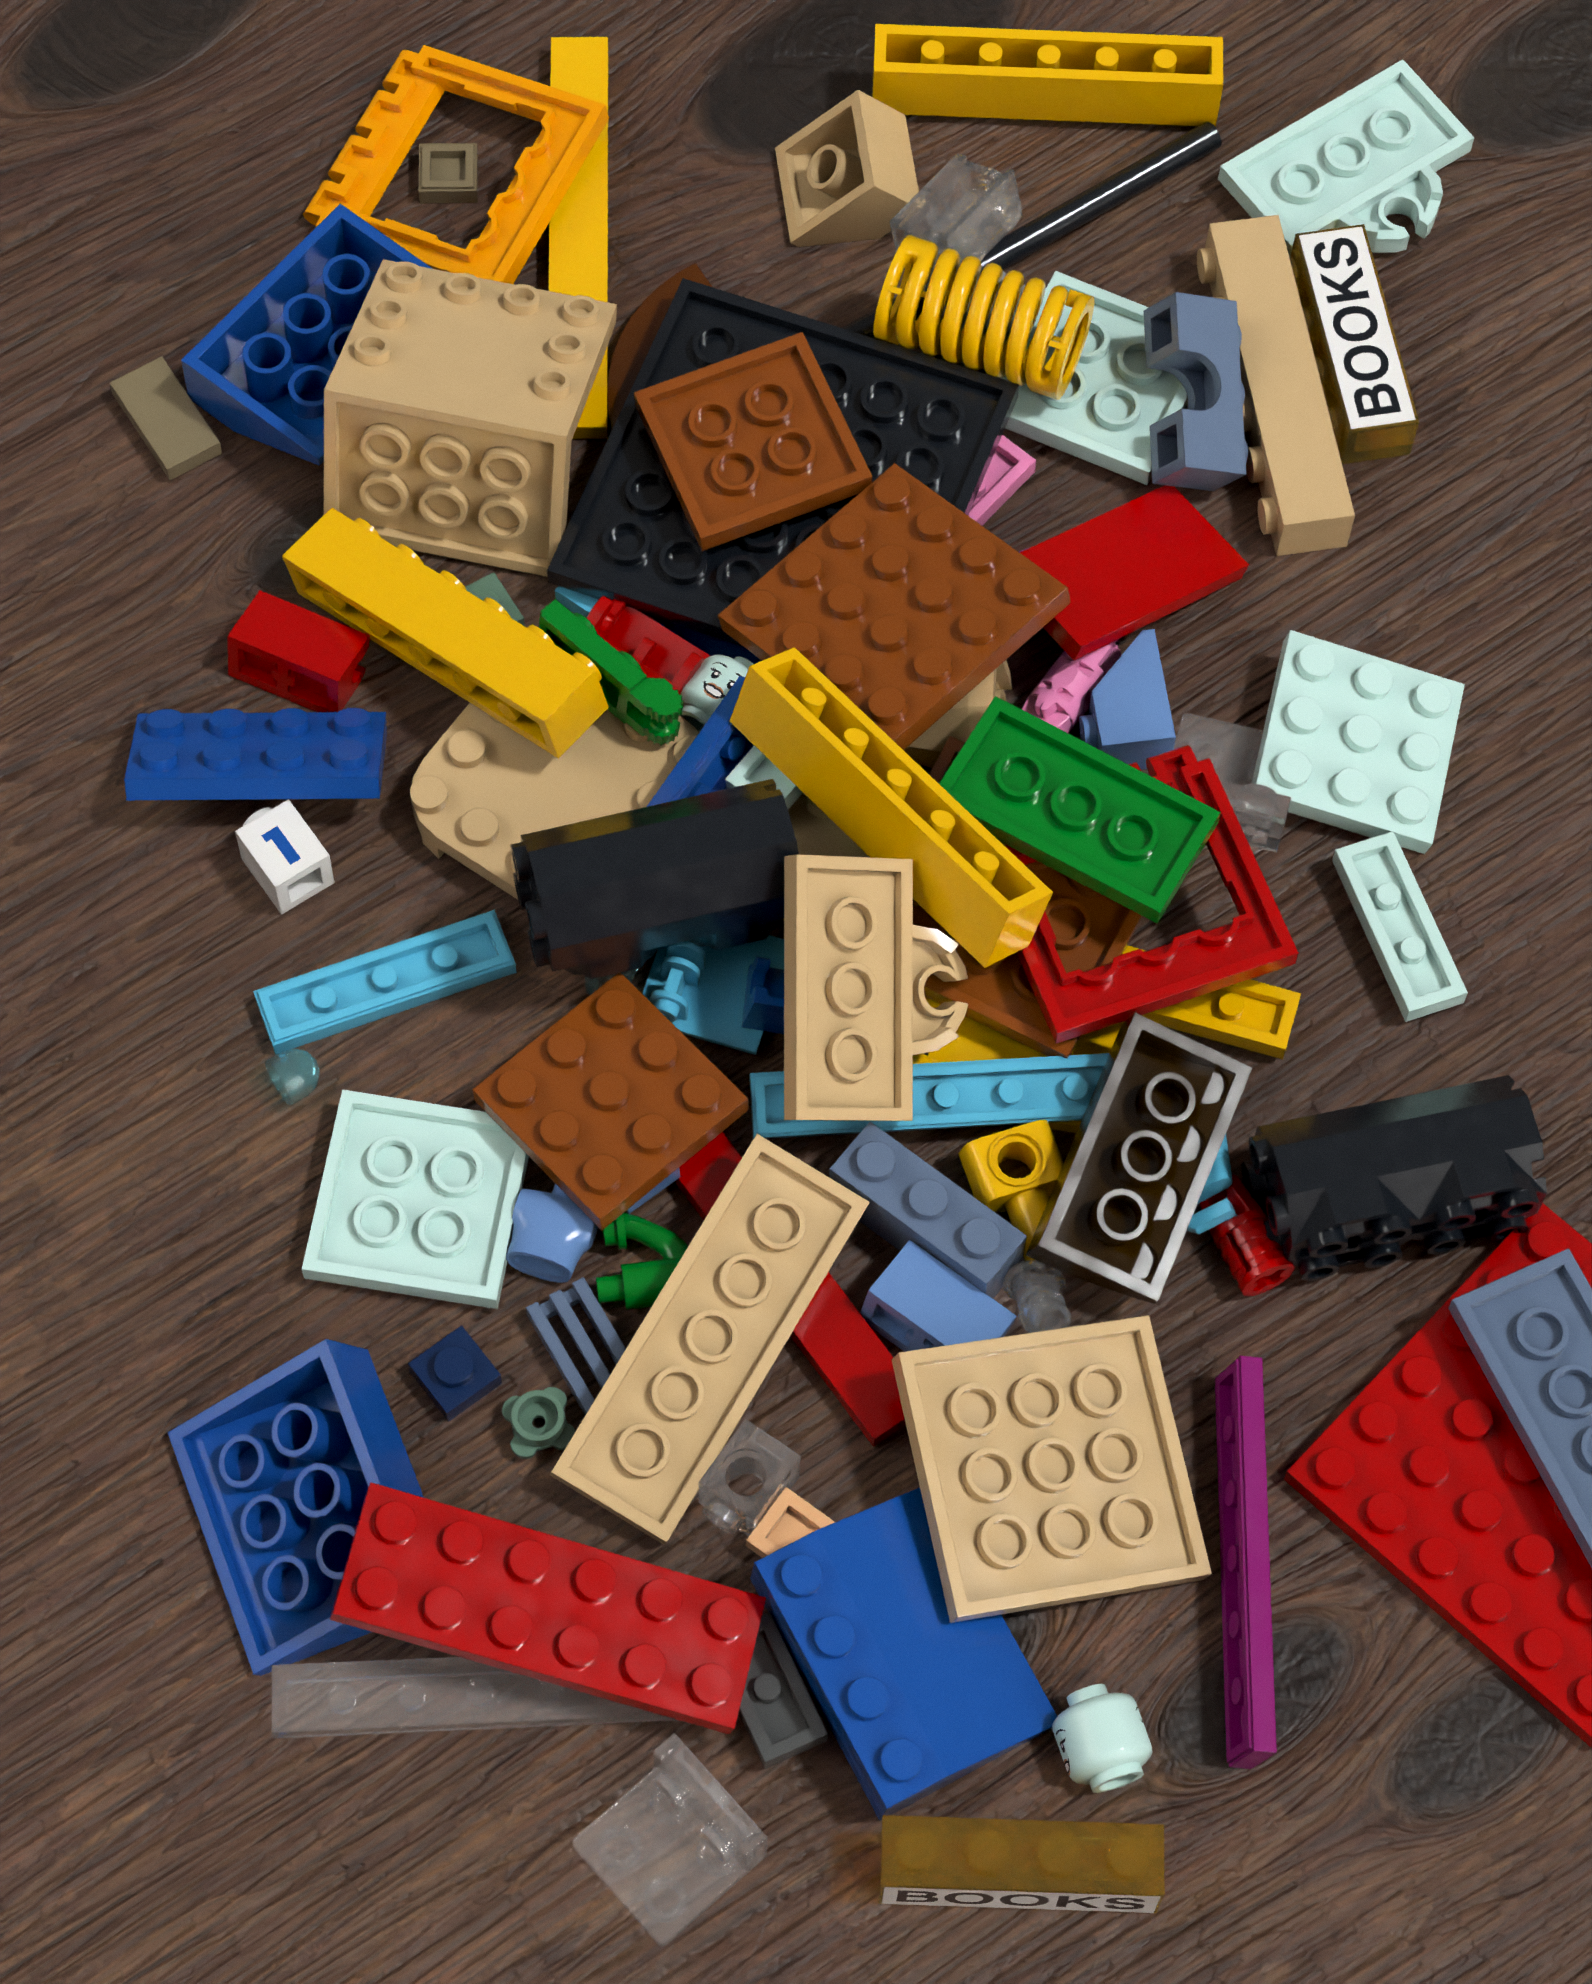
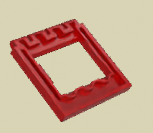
(1194, 961)

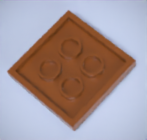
(752, 441)
(610, 1100)

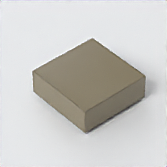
(448, 173)

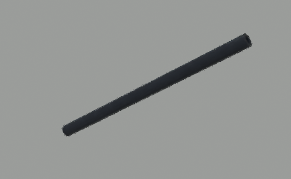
(1087, 205)

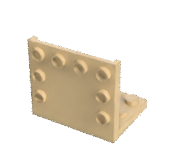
(461, 413)

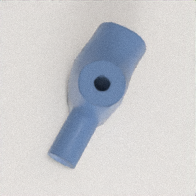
(548, 1235)

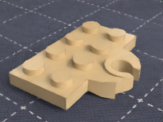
(859, 988)

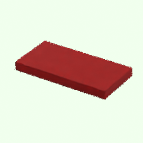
(1133, 568)

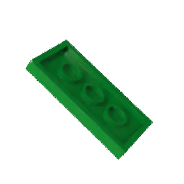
(1079, 809)

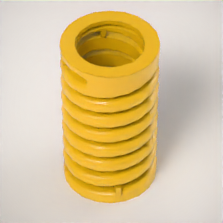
(963, 288)

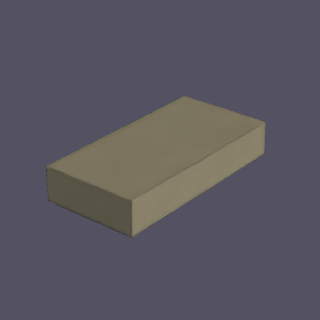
(165, 418)

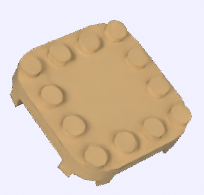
(492, 785)

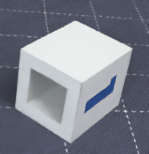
(284, 855)

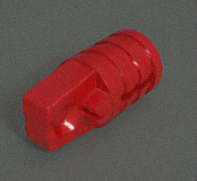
(1244, 1245)

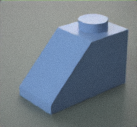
(1131, 706)

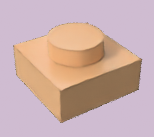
(785, 1523)

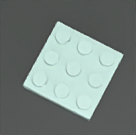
(1111, 393)
(1358, 740)
(416, 1201)

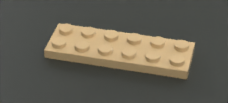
(709, 1339)

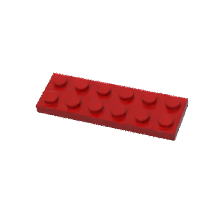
(549, 1608)

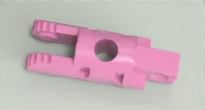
(1068, 685)

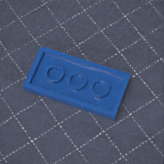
(257, 755)

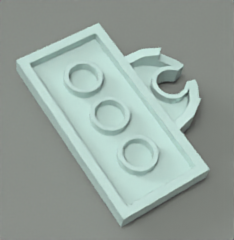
(1355, 162)

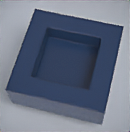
(455, 1373)

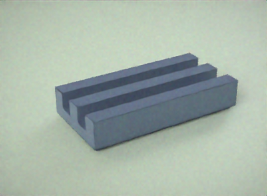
(561, 1304)

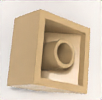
(846, 173)

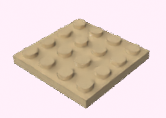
(1050, 1468)

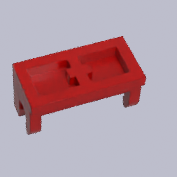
(648, 642)
(296, 654)

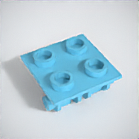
(706, 989)

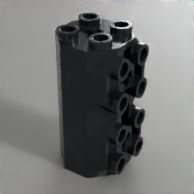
(655, 877)
(1398, 1171)

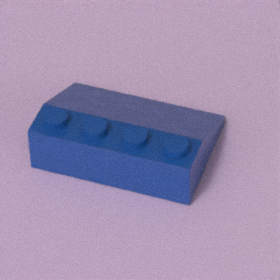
(277, 347)
(282, 1491)
(887, 1668)

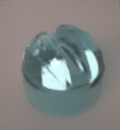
(293, 1074)

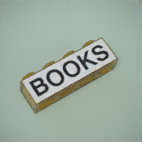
(1354, 344)
(1021, 1864)

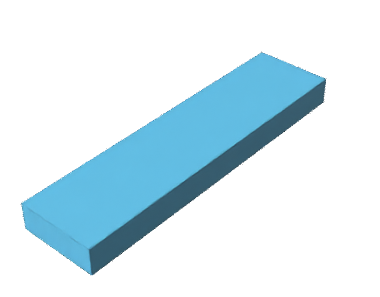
(385, 981)

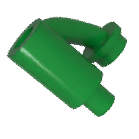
(639, 1281)

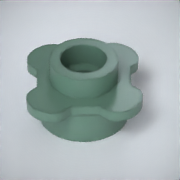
(538, 1404)

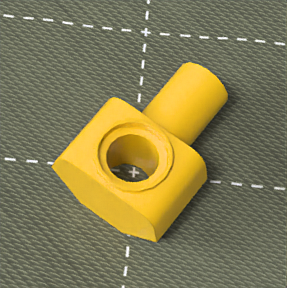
(1019, 1197)

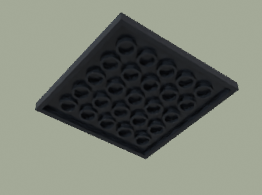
(898, 403)

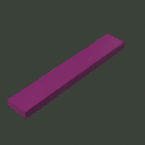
(1245, 1564)

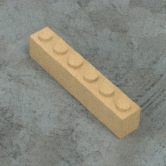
(1284, 404)

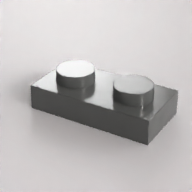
(776, 1702)

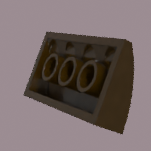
(1139, 1160)

